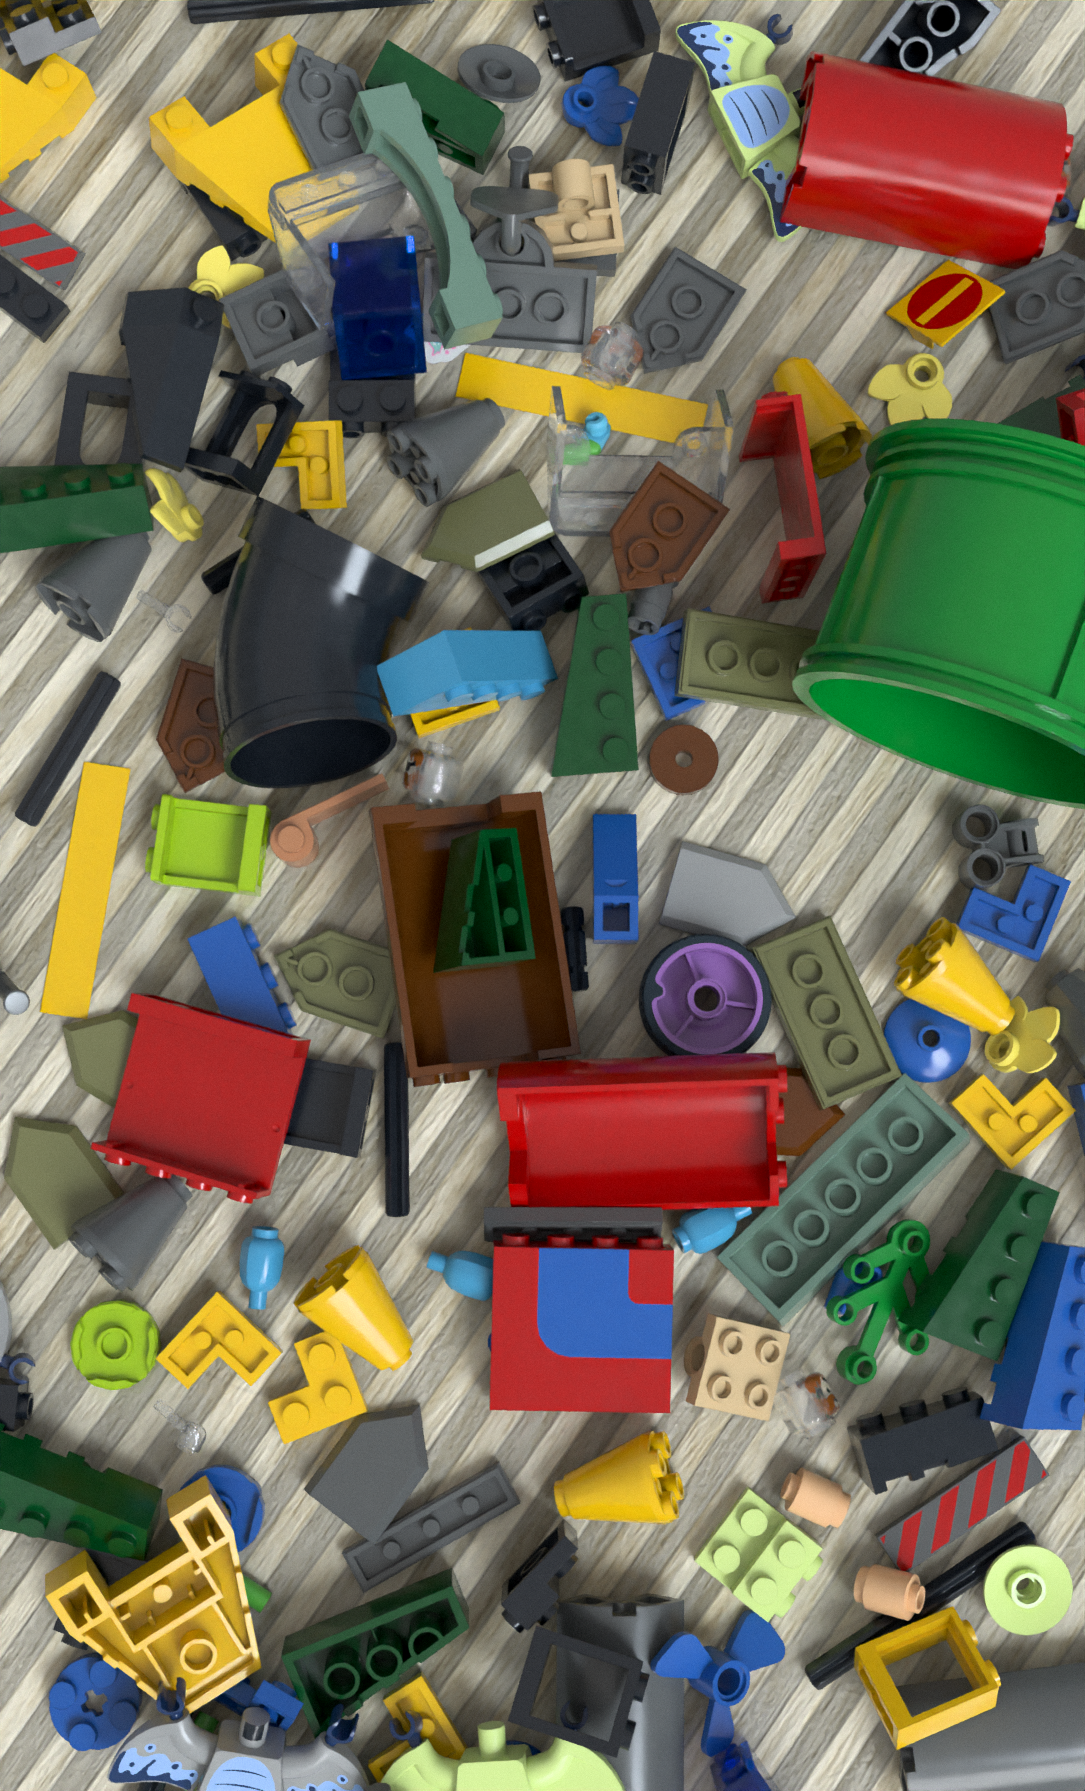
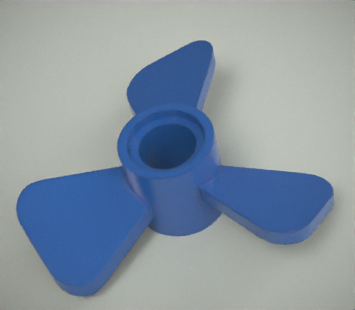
(719, 1673)

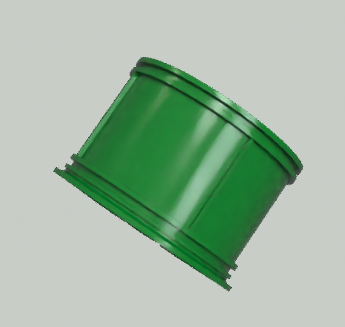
(964, 609)

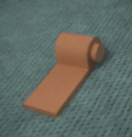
(294, 837)

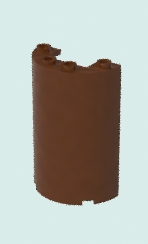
(480, 1015)

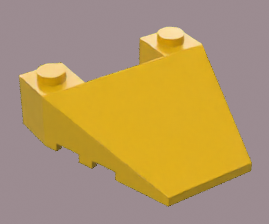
(40, 110)
(240, 154)
(173, 1614)

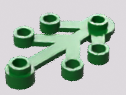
(886, 1294)

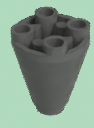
(442, 446)
(131, 1229)

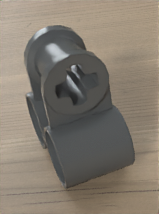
(1001, 846)

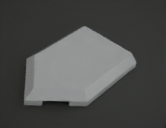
(723, 896)

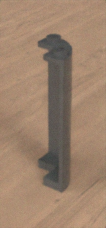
(638, 1630)
(1020, 1745)

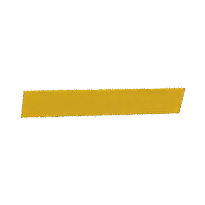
(625, 407)
(85, 890)

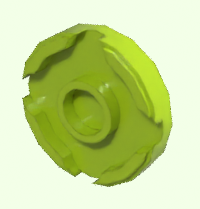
(115, 1344)

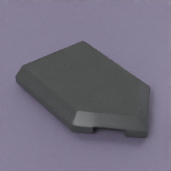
(318, 107)
(1039, 305)
(683, 312)
(373, 1469)

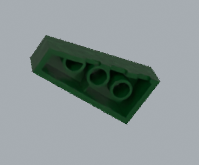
(71, 504)
(598, 700)
(985, 1266)
(72, 1502)
(372, 1645)

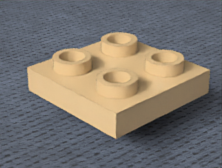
(587, 210)
(735, 1366)

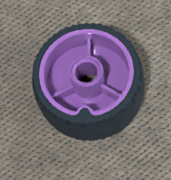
(697, 963)

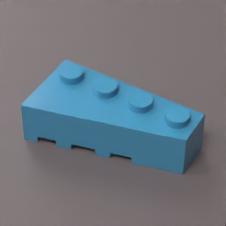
(467, 669)

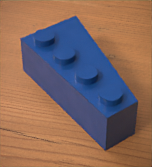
(1045, 1351)

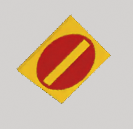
(944, 304)

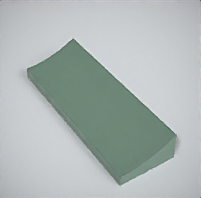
(844, 1199)

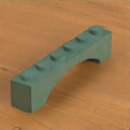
(392, 129)

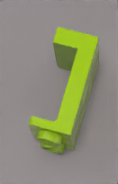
(209, 845)

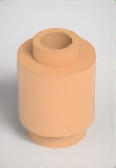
(815, 1498)
(889, 1591)

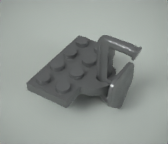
(542, 300)

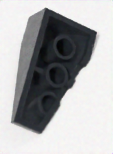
(927, 33)
(169, 356)

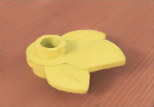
(221, 278)
(906, 395)
(173, 509)
(1025, 1040)

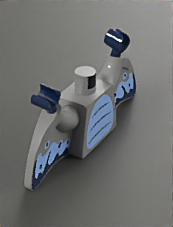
(239, 1756)

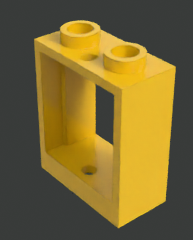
(913, 1638)

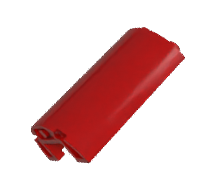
(926, 162)
(644, 1131)

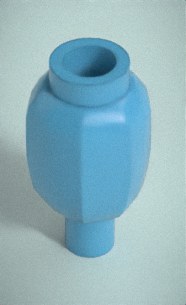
(707, 1228)
(261, 1264)
(465, 1273)

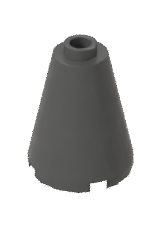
(96, 583)

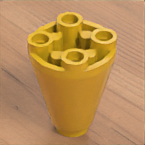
(953, 979)
(624, 1484)

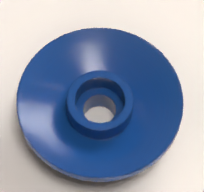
(920, 1062)

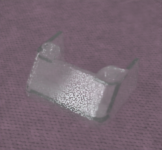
(339, 204)
(593, 490)

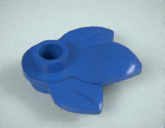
(606, 102)

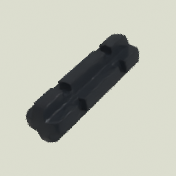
(575, 946)

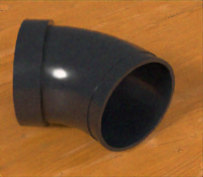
(303, 652)

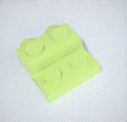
(760, 1555)

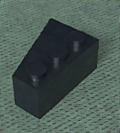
(920, 1438)

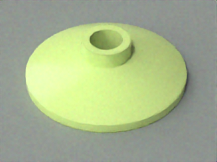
(1040, 1603)

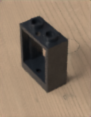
(657, 123)
(532, 1676)

